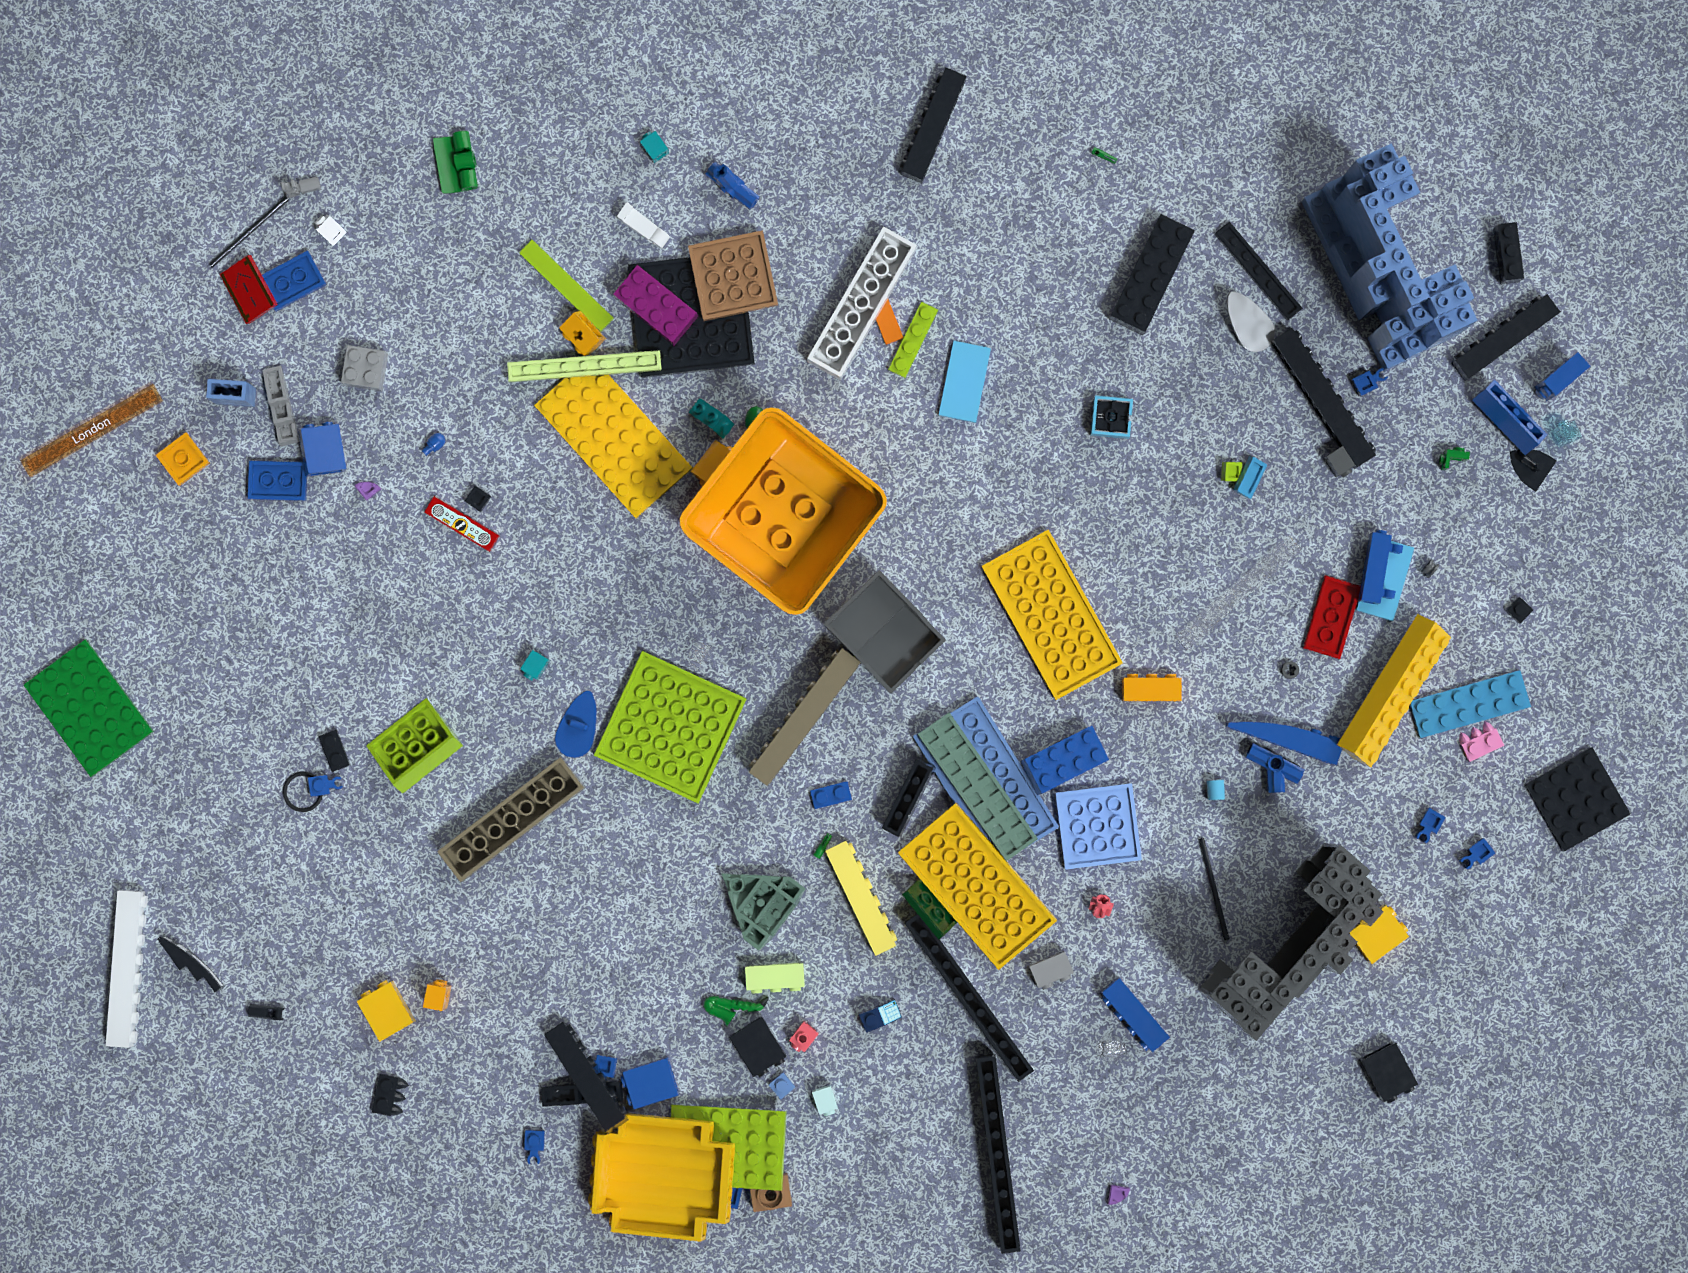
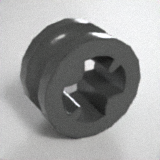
(1430, 568)
(1295, 672)

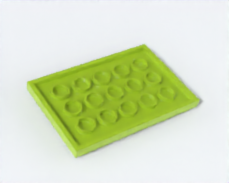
(757, 1140)

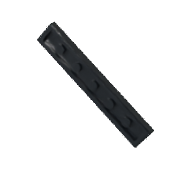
(1258, 271)

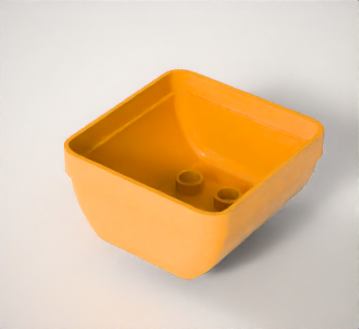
(780, 509)

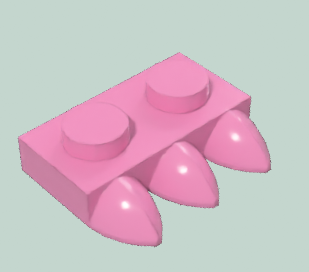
(1480, 743)

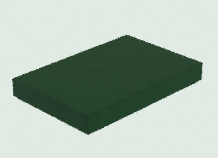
(929, 908)

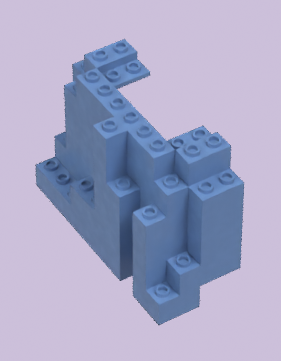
(1376, 266)

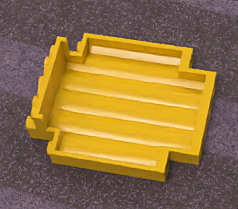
(662, 1177)

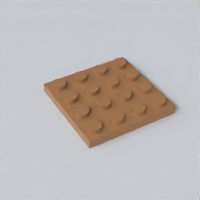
(733, 275)

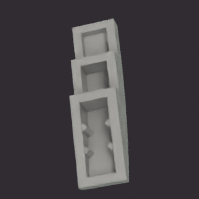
(280, 406)

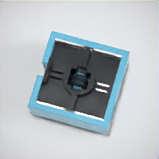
(1111, 417)

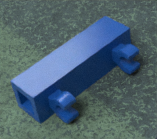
(1375, 568)

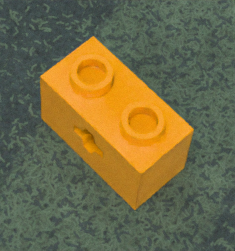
(591, 336)
(437, 995)

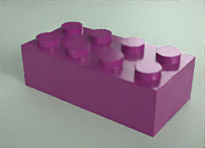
(655, 305)

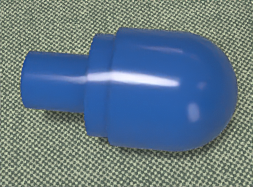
(434, 443)

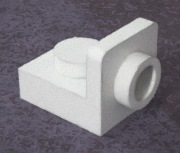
(329, 229)

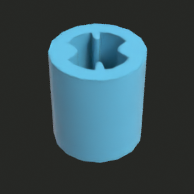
(1215, 790)

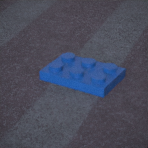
(294, 280)
(277, 481)

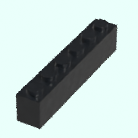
(933, 125)
(1506, 337)
(586, 1077)

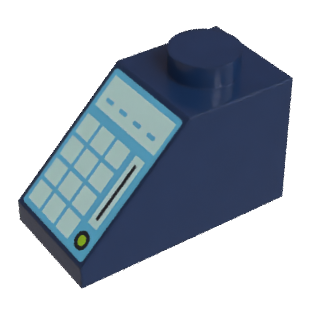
(880, 1015)

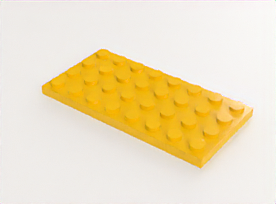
(614, 439)
(1052, 614)
(977, 886)

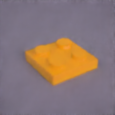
(182, 459)

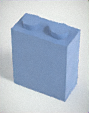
(231, 393)

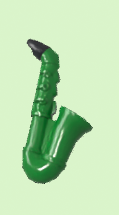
(721, 1007)

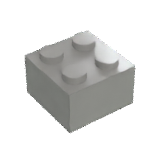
(364, 368)

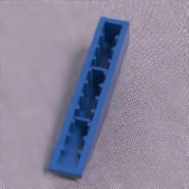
(1299, 740)

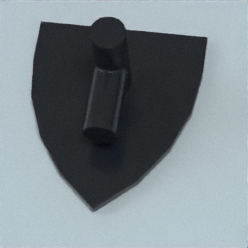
(1531, 467)

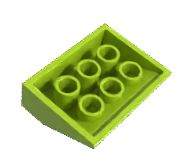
(414, 746)

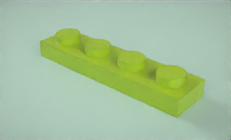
(913, 340)

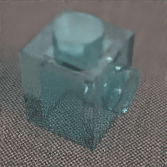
(1566, 433)

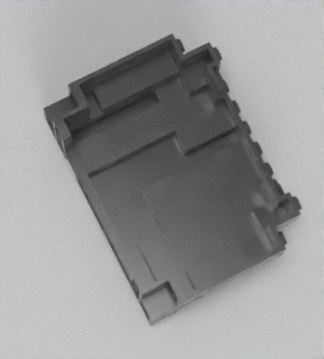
(1261, 991)

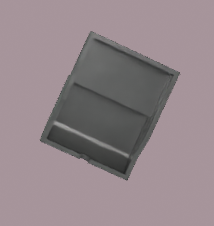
(884, 632)

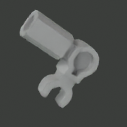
(305, 186)

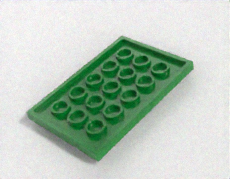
(88, 708)

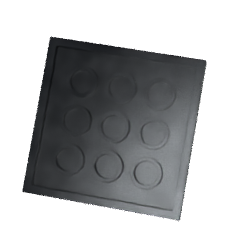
(1577, 799)

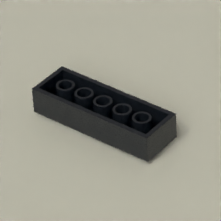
(1152, 274)

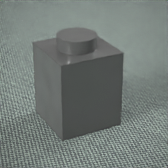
(1340, 462)

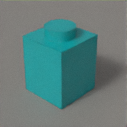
(654, 146)
(534, 665)

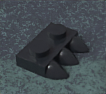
(387, 1094)

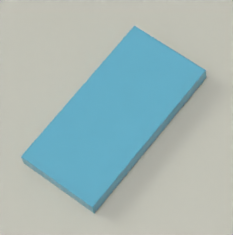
(964, 381)
(1394, 580)

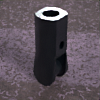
(263, 1011)

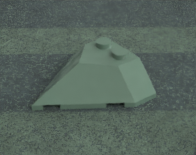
(762, 904)

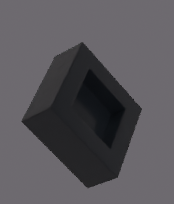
(478, 498)
(1519, 610)

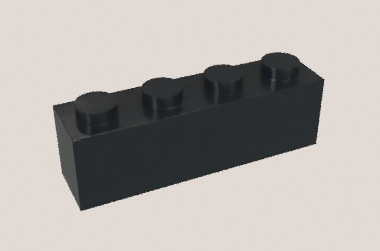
(908, 797)

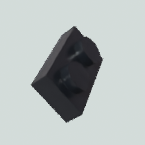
(334, 750)

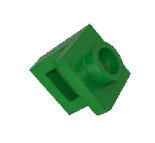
(1456, 454)

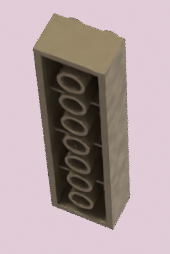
(804, 717)
(511, 819)

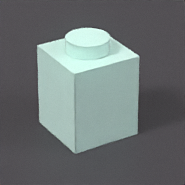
(825, 1100)

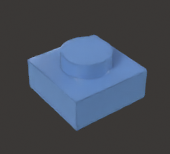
(782, 1085)

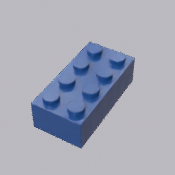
(1064, 760)

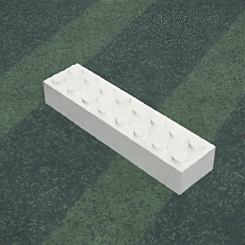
(862, 303)

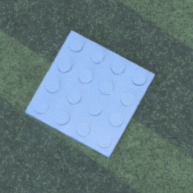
(1098, 826)

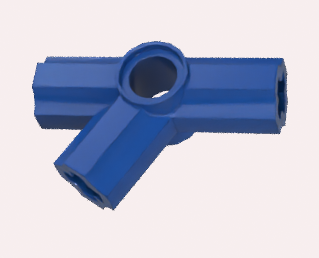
(732, 185)
(1275, 777)

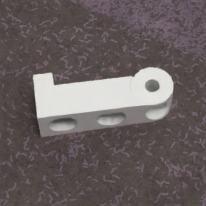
(642, 226)

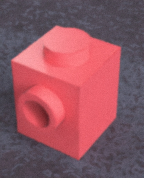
(803, 1037)

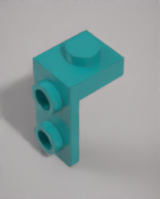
(712, 418)

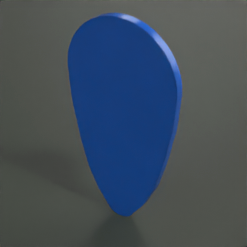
(577, 726)

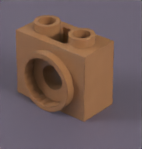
(782, 1200)

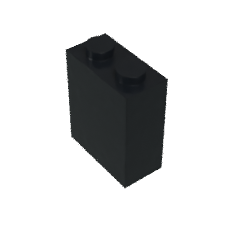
(758, 1047)
(1388, 1072)

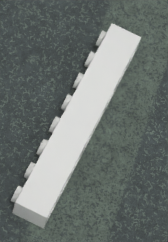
(125, 968)

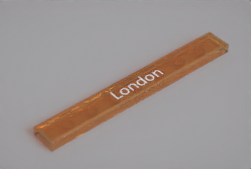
(91, 430)

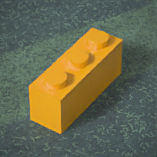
(1152, 688)

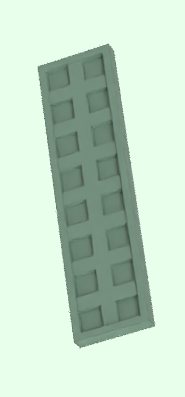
(977, 786)

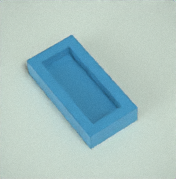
(1250, 477)

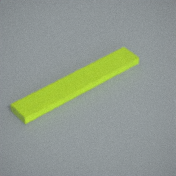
(566, 285)

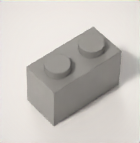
(1051, 970)

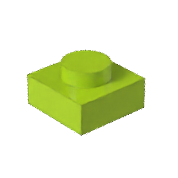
(1231, 471)

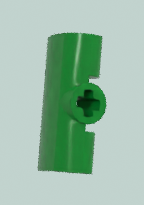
(456, 163)

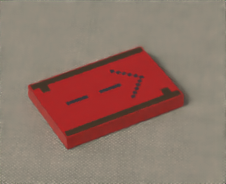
(248, 289)

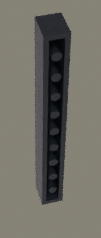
(969, 998)
(998, 1153)

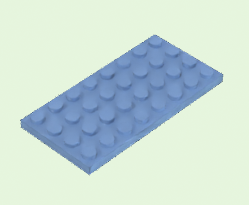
(1003, 764)

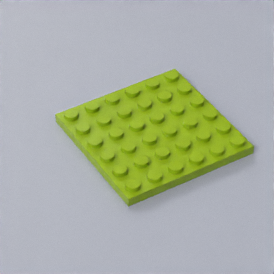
(670, 727)

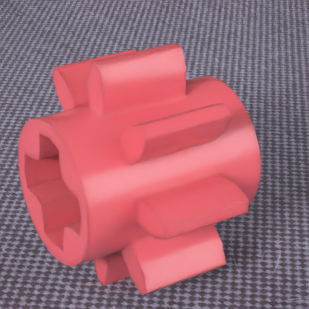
(1101, 906)

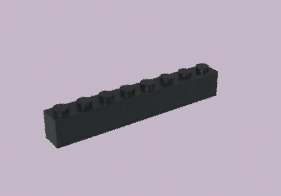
(1322, 396)

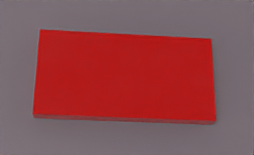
(1332, 617)

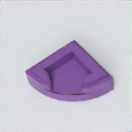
(367, 489)
(1117, 1194)

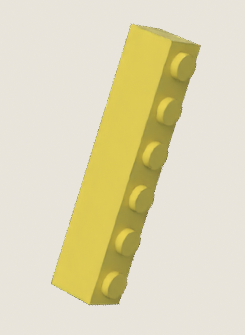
(860, 897)

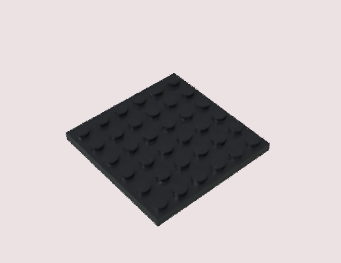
(705, 344)

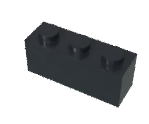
(1508, 253)

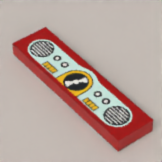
(461, 524)

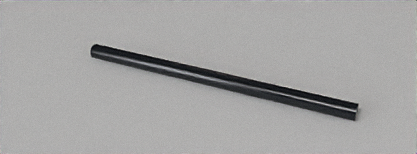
(241, 238)
(1214, 889)

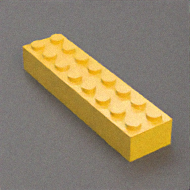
(1394, 690)

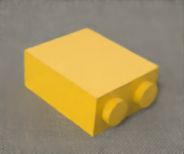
(1381, 936)
(385, 1010)

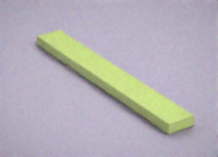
(584, 366)

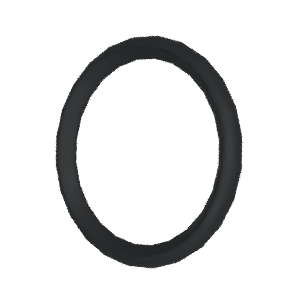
(285, 793)

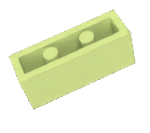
(775, 977)

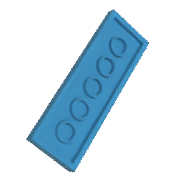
(1470, 704)

